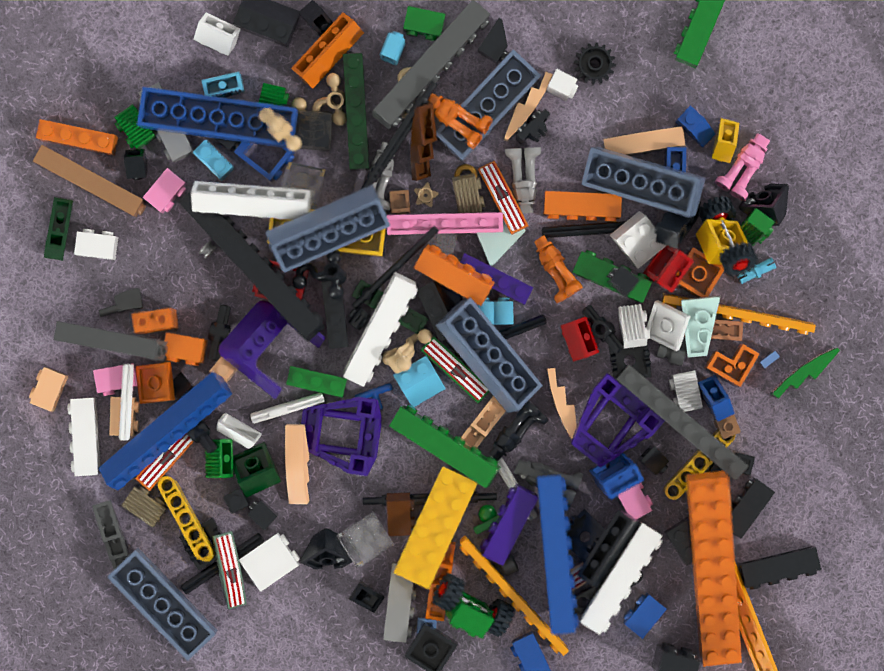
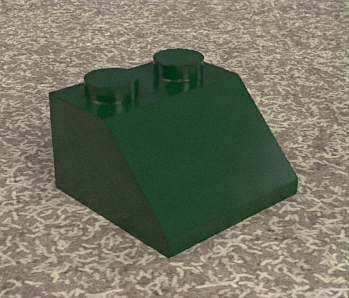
(255, 470)

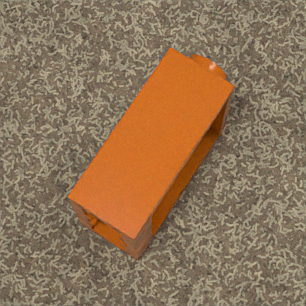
(155, 321)

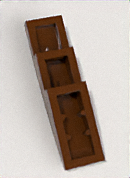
(421, 145)

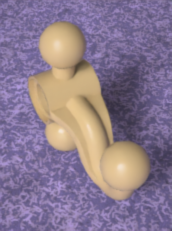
(339, 117)
(280, 129)
(400, 358)

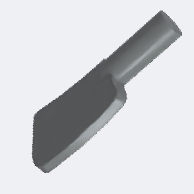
(124, 301)

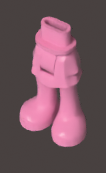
(750, 156)

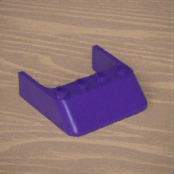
(250, 340)

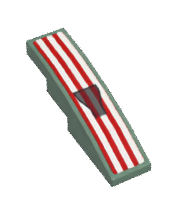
(229, 570)

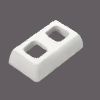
(237, 431)

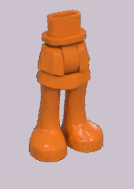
(448, 111)
(553, 263)

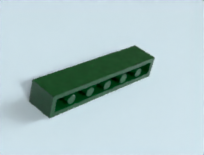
(356, 112)

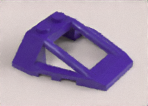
(628, 402)
(366, 453)

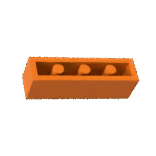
(327, 50)
(77, 137)
(582, 205)
(454, 274)

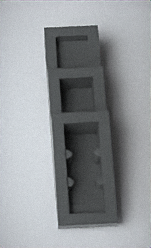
(111, 532)

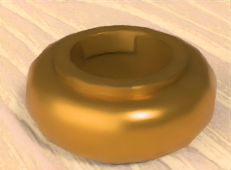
(465, 167)

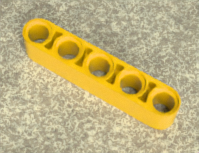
(690, 467)
(179, 512)

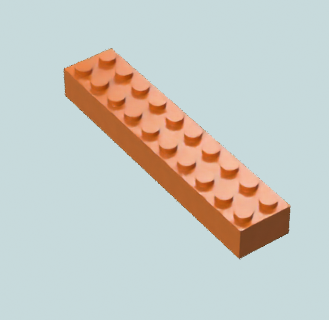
(714, 568)

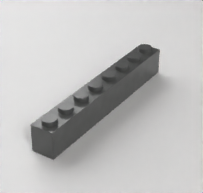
(431, 64)
(682, 422)

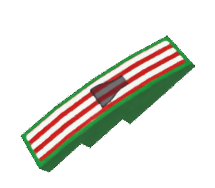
(811, 368)
(455, 369)

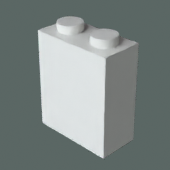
(270, 561)

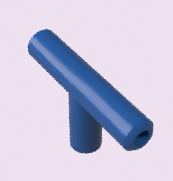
(374, 393)

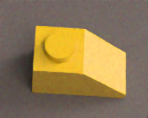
(725, 140)

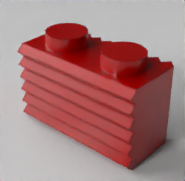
(579, 339)

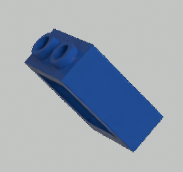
(276, 172)
(608, 478)

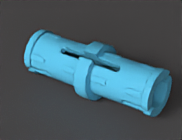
(757, 271)

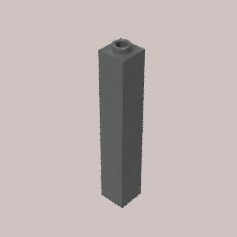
(110, 341)

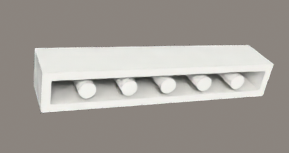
(250, 200)
(379, 329)
(618, 582)

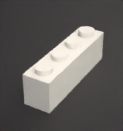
(85, 436)

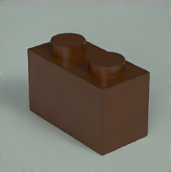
(399, 514)

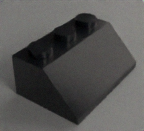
(267, 20)
(438, 302)

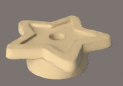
(425, 190)

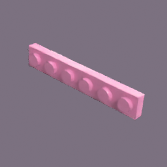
(446, 223)

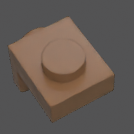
(399, 202)
(727, 426)

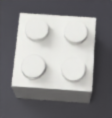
(637, 239)

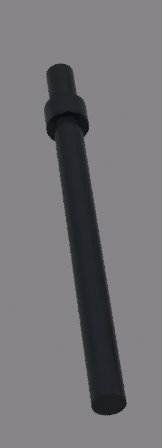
(369, 292)

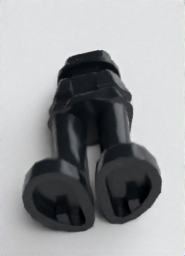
(512, 435)

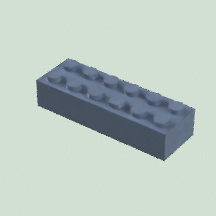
(493, 98)
(643, 181)
(327, 229)
(489, 355)
(162, 604)

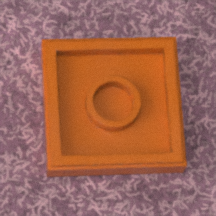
(155, 383)

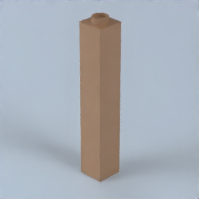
(89, 181)

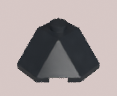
(770, 202)
(325, 550)

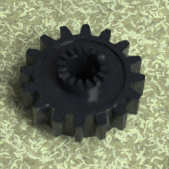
(594, 53)

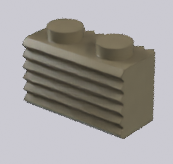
(467, 194)
(144, 505)

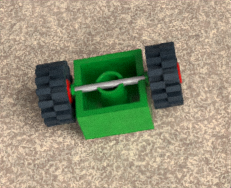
(469, 612)

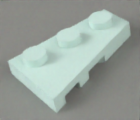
(701, 323)

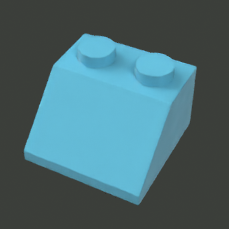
(419, 382)

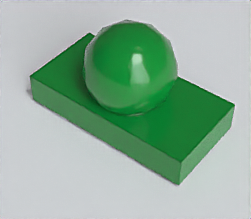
(487, 515)

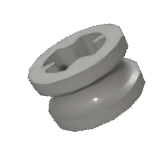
(207, 250)

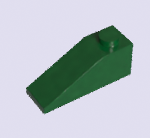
(58, 229)

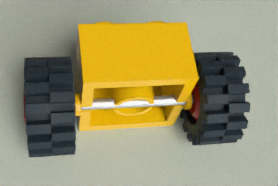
(723, 238)

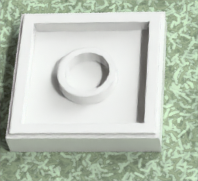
(667, 325)

